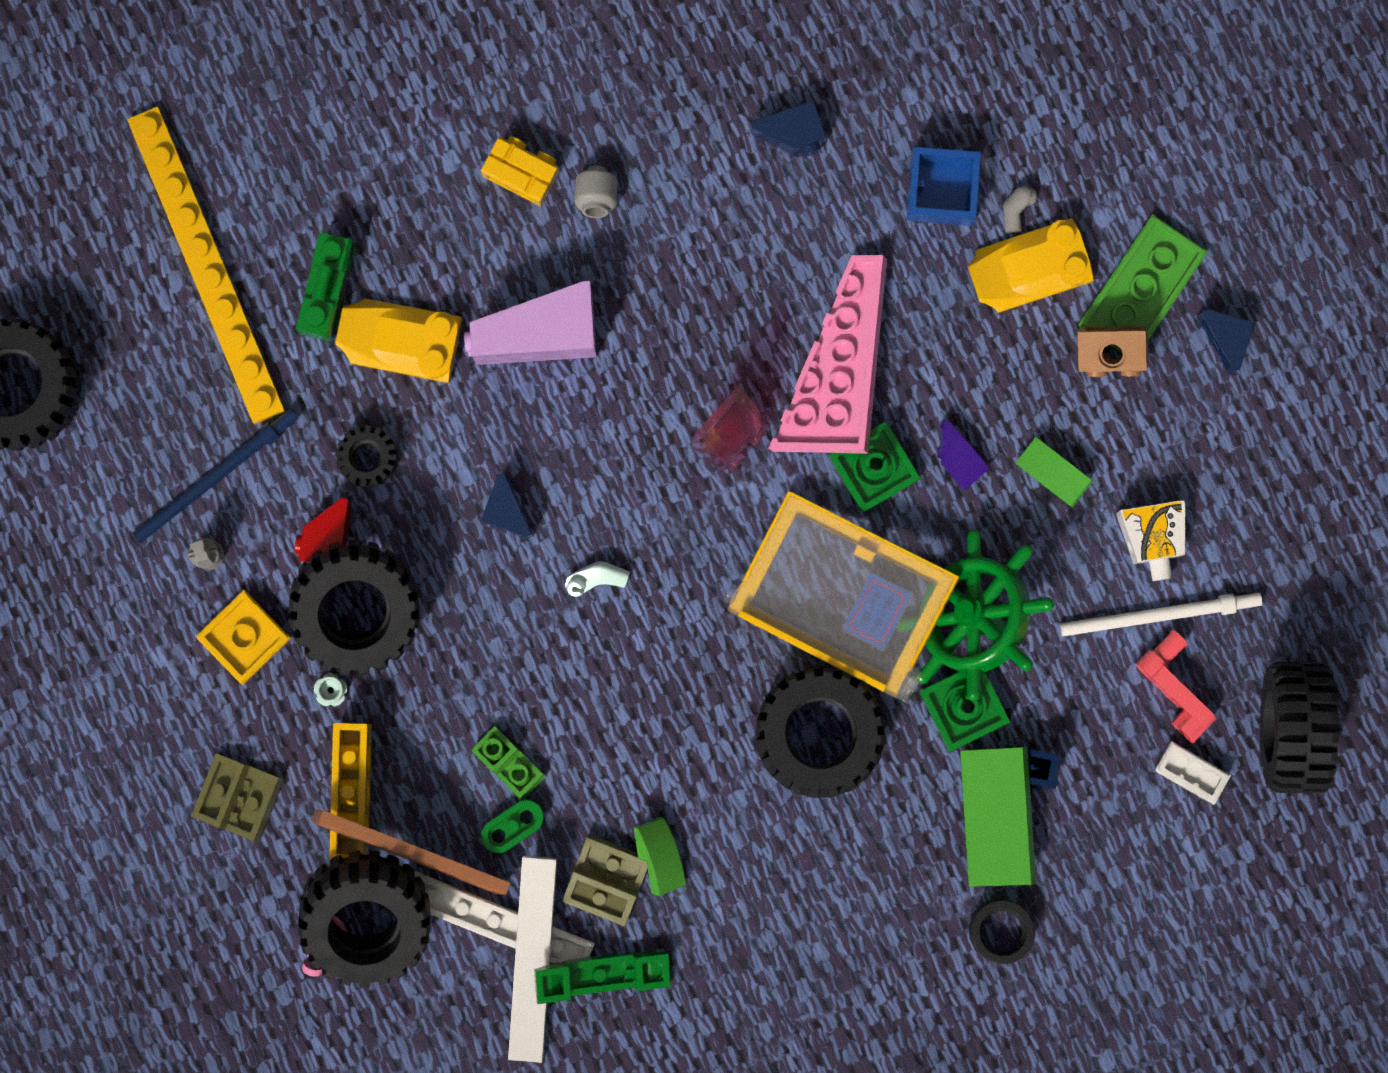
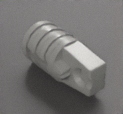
(205, 553)

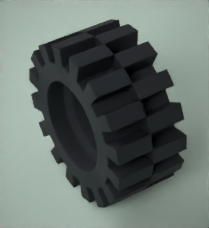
(352, 442)

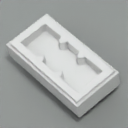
(1192, 772)

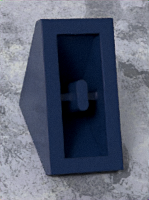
(1228, 336)
(504, 511)
(1043, 768)

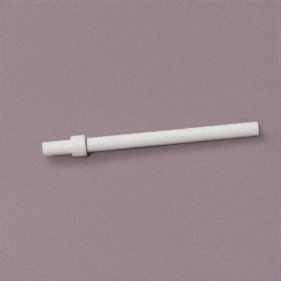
(1225, 604)

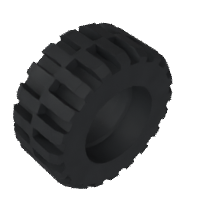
(57, 391)
(360, 650)
(1299, 727)
(865, 744)
(364, 957)

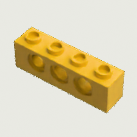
(350, 783)

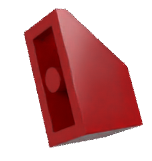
(323, 530)

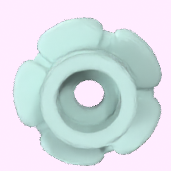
(321, 690)

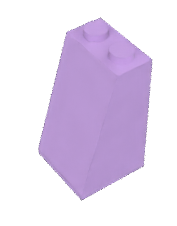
(537, 330)

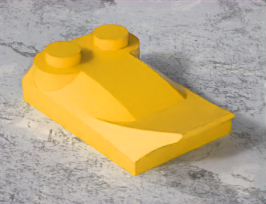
(1031, 266)
(399, 339)

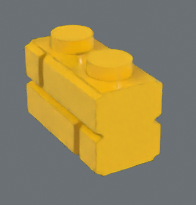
(521, 170)

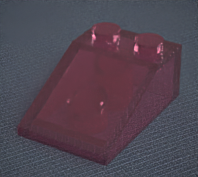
(730, 432)

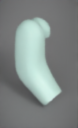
(594, 575)

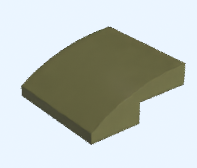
(237, 797)
(606, 880)

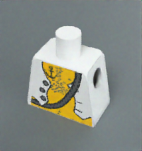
(1155, 535)

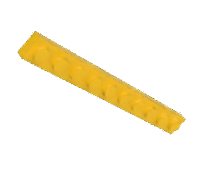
(206, 265)

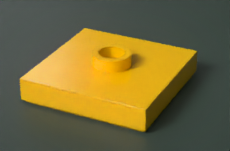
(243, 637)

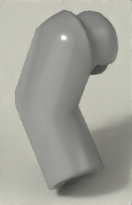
(1014, 206)

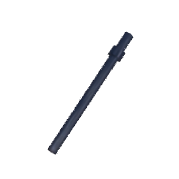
(266, 435)

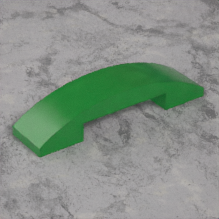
(601, 974)

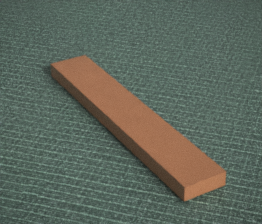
(410, 852)

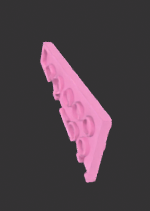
(838, 379)

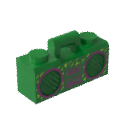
(326, 287)

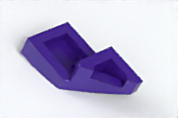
(959, 457)

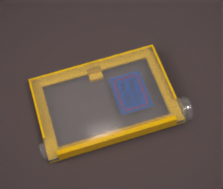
(843, 595)

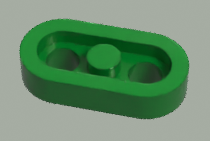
(512, 825)

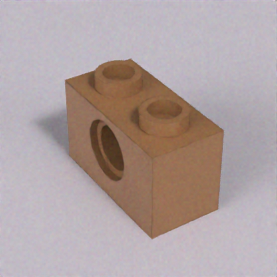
(1131, 340)

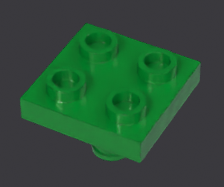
(875, 474)
(959, 718)

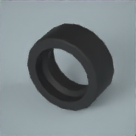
(1023, 945)

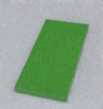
(1146, 279)
(998, 817)

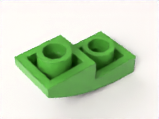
(1054, 472)
(508, 763)
(660, 852)

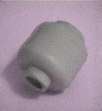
(596, 192)

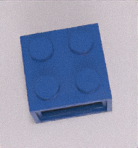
(943, 186)

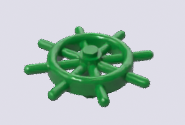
(977, 616)

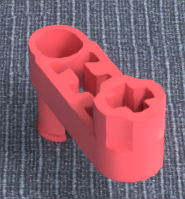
(1154, 665)

